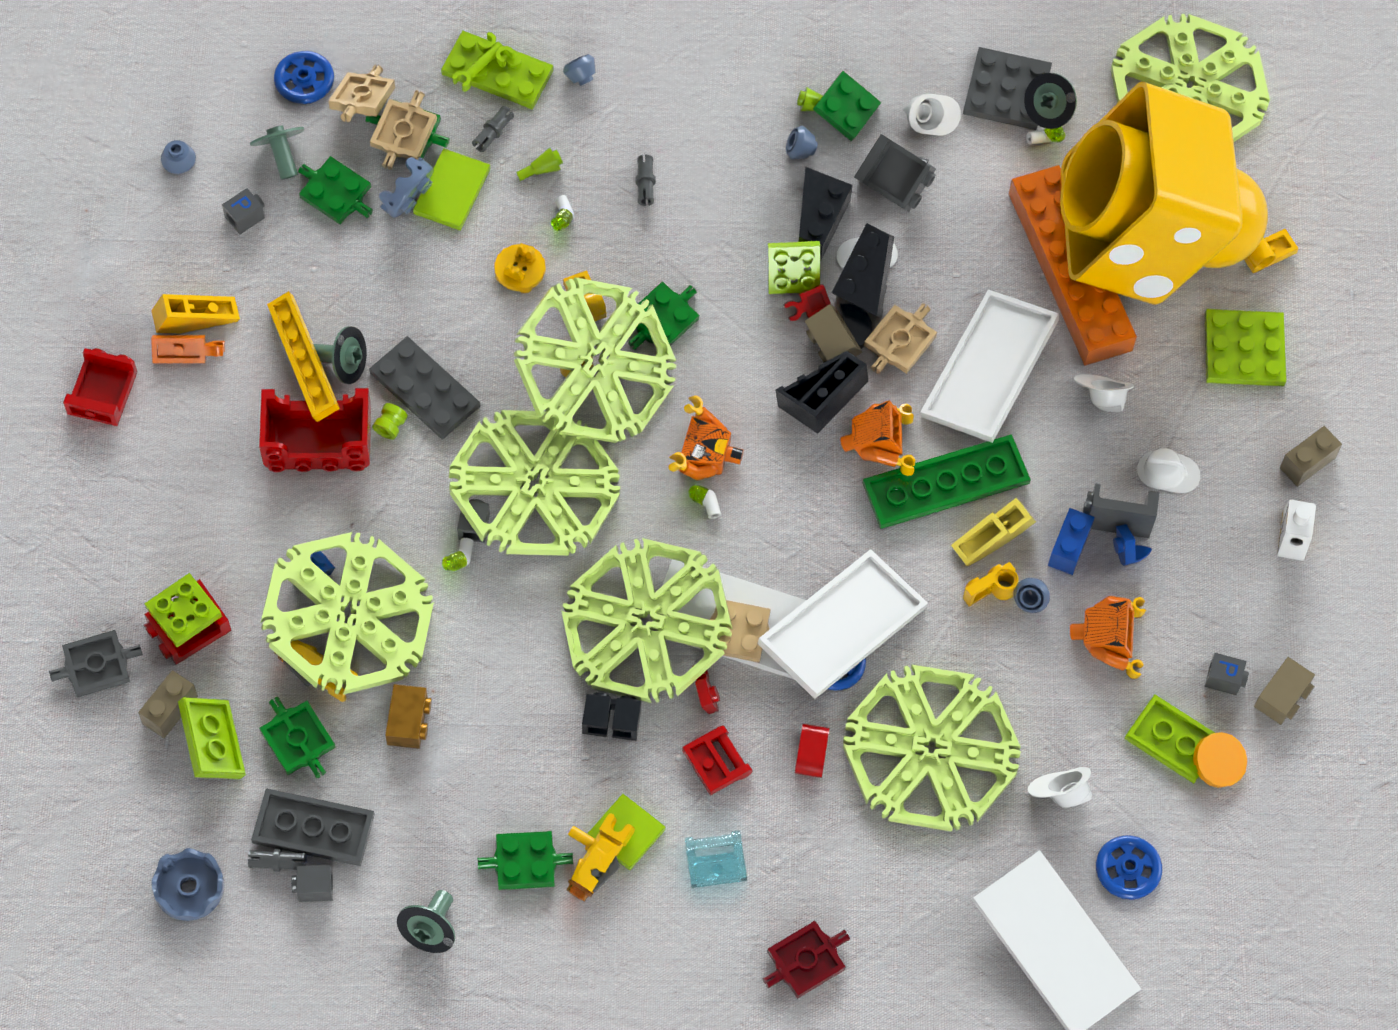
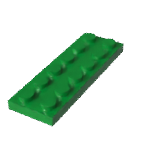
(946, 481)

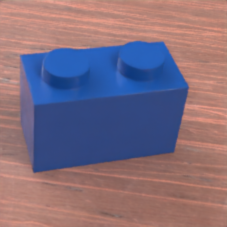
(1071, 541)

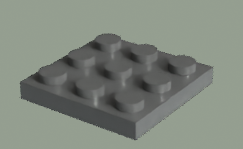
(1000, 87)

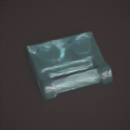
(719, 867)

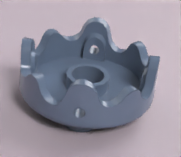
(407, 188)
(185, 866)

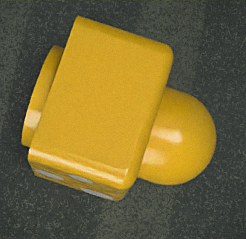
(1157, 196)

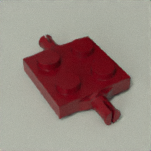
(806, 959)

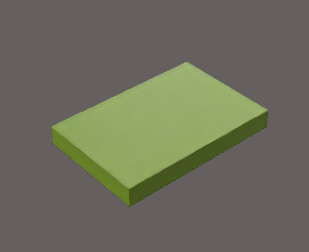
(453, 190)
(1168, 736)
(211, 738)

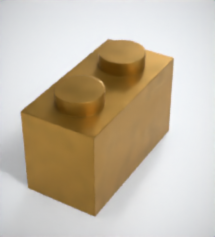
(407, 716)

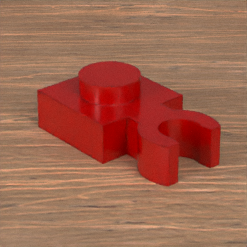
(811, 302)
(707, 693)

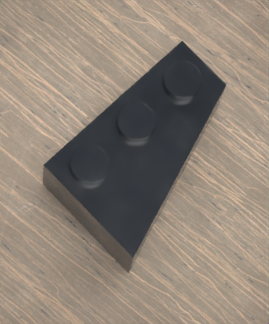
(822, 207)
(866, 271)
(824, 392)

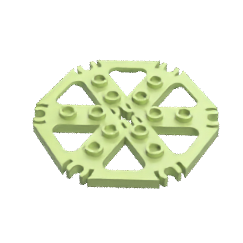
(1187, 68)
(617, 366)
(519, 473)
(641, 601)
(328, 608)
(946, 734)

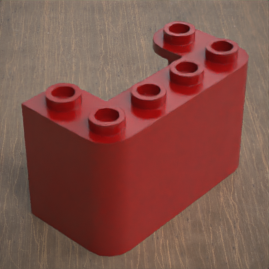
(298, 442)

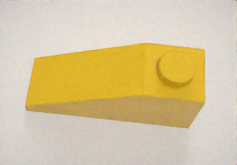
(193, 312)

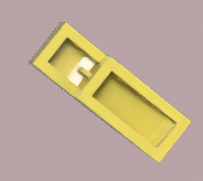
(993, 532)

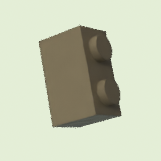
(831, 334)
(1310, 456)
(1285, 690)
(162, 708)

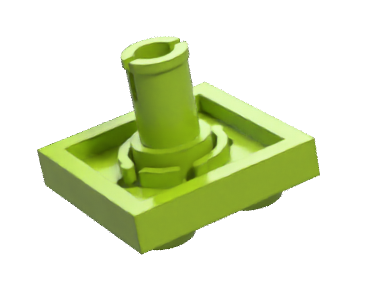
(793, 258)
(189, 616)

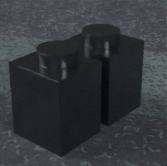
(597, 716)

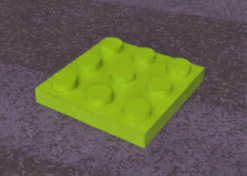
(1245, 347)

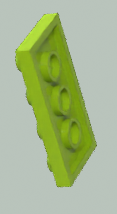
(518, 81)

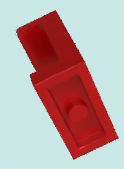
(101, 387)
(196, 643)

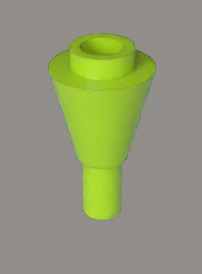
(808, 99)
(545, 163)

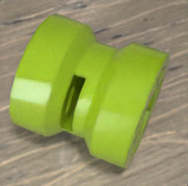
(390, 420)

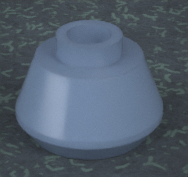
(580, 69)
(801, 143)
(178, 157)
(1031, 595)

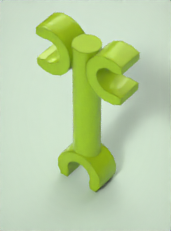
(490, 50)

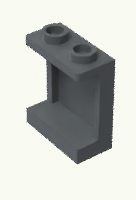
(896, 173)
(1113, 513)

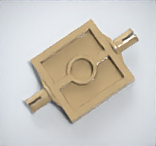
(362, 94)
(403, 130)
(900, 339)
(748, 626)

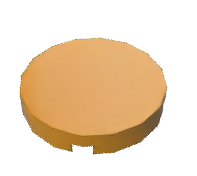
(1220, 759)

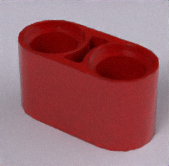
(812, 750)

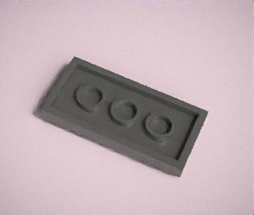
(424, 387)
(313, 827)

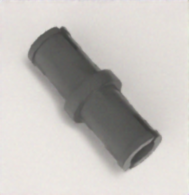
(493, 129)
(645, 180)
(276, 860)

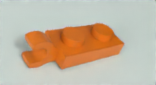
(184, 348)

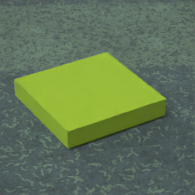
(645, 834)

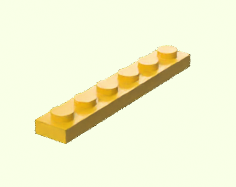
(303, 356)

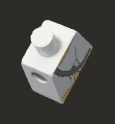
(1296, 523)

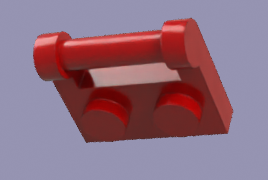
(710, 765)

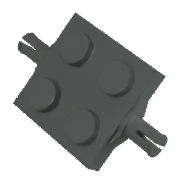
(95, 663)

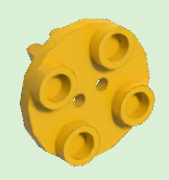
(513, 276)

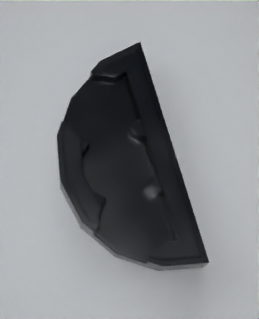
(857, 322)

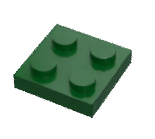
(847, 105)

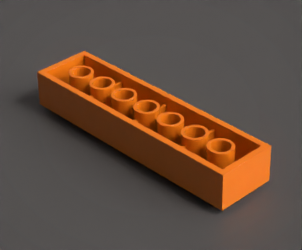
(1091, 313)

